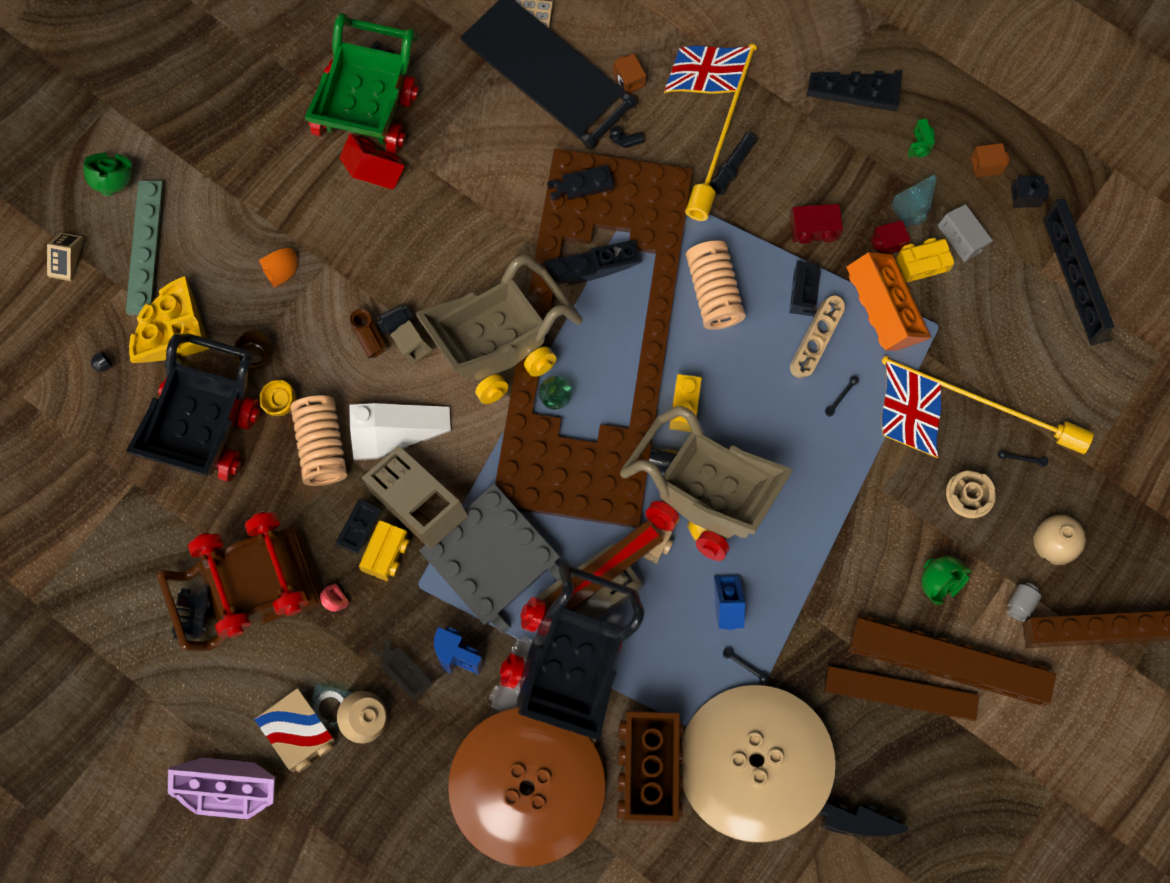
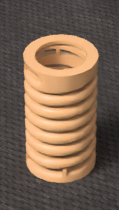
(715, 284)
(318, 441)

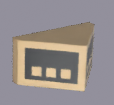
(63, 255)

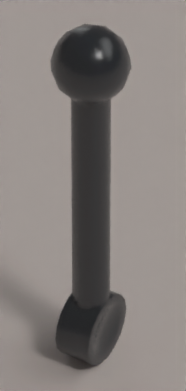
(830, 410)
(1042, 462)
(728, 653)

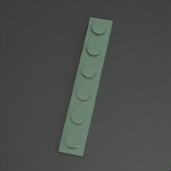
(144, 246)

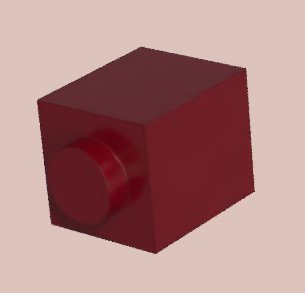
(890, 238)

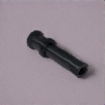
(728, 171)

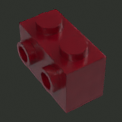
(816, 223)

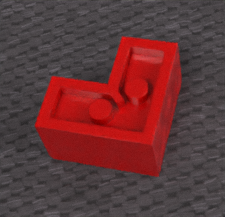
(370, 164)

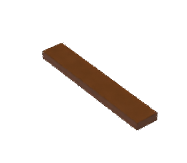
(901, 693)

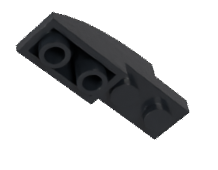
(594, 264)
(862, 823)

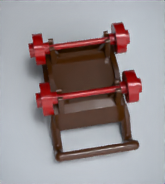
(248, 580)

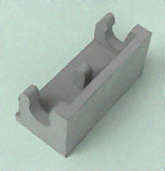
(964, 232)

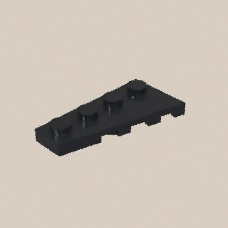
(867, 90)

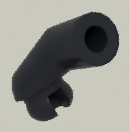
(624, 140)

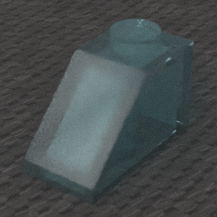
(915, 202)

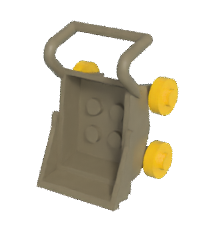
(496, 331)

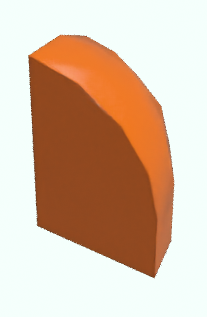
(279, 265)

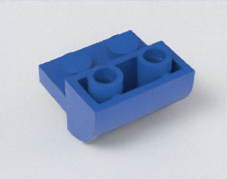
(450, 652)

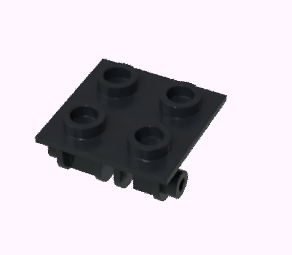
(198, 603)

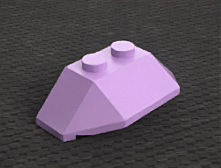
(222, 787)

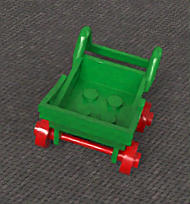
(364, 86)

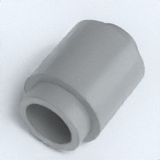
(1023, 602)

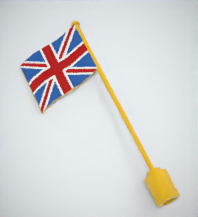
(711, 72)
(914, 410)

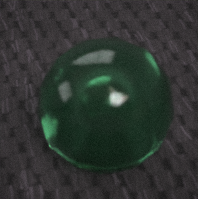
(555, 392)

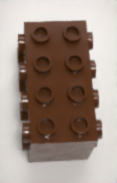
(650, 769)

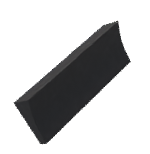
(1078, 273)

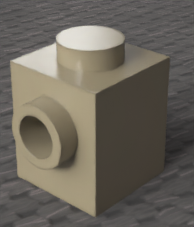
(411, 342)

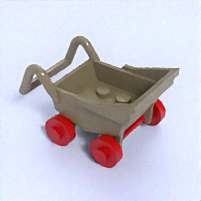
(709, 486)

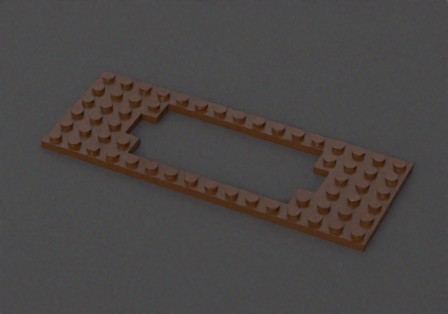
(574, 475)

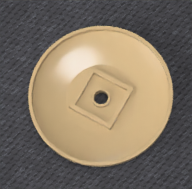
(765, 800)

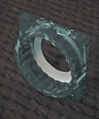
(321, 693)

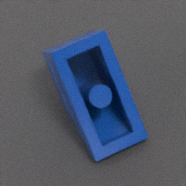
(729, 602)

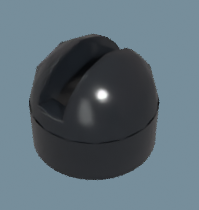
(100, 362)

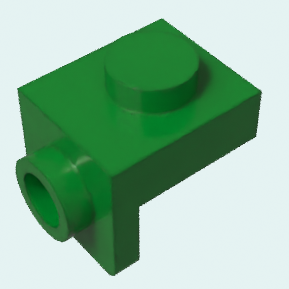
(925, 139)

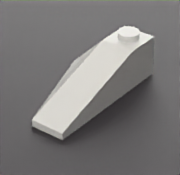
(382, 427)

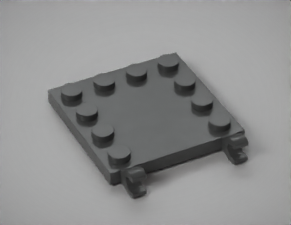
(492, 557)

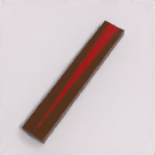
(610, 564)

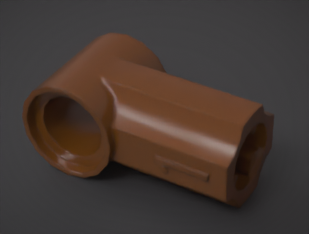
(367, 334)

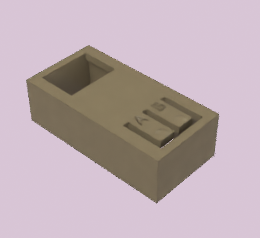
(410, 492)
(602, 601)

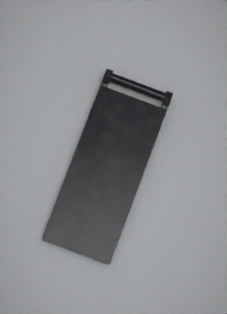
(547, 70)

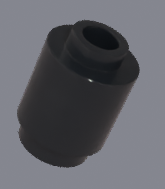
(393, 318)
(662, 458)

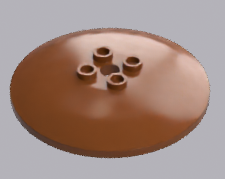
(516, 825)

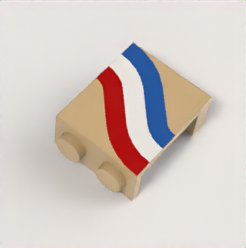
(295, 731)

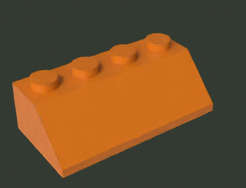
(887, 301)

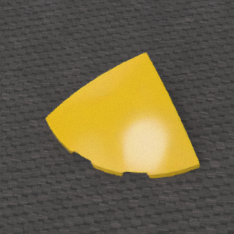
(168, 314)

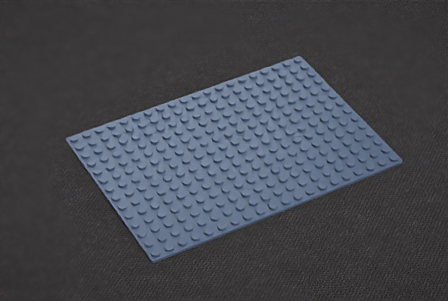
(743, 402)

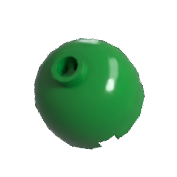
(106, 173)
(943, 577)

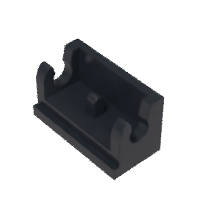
(805, 289)
(357, 527)

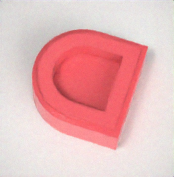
(333, 598)

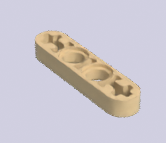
(813, 334)

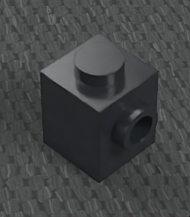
(1029, 191)

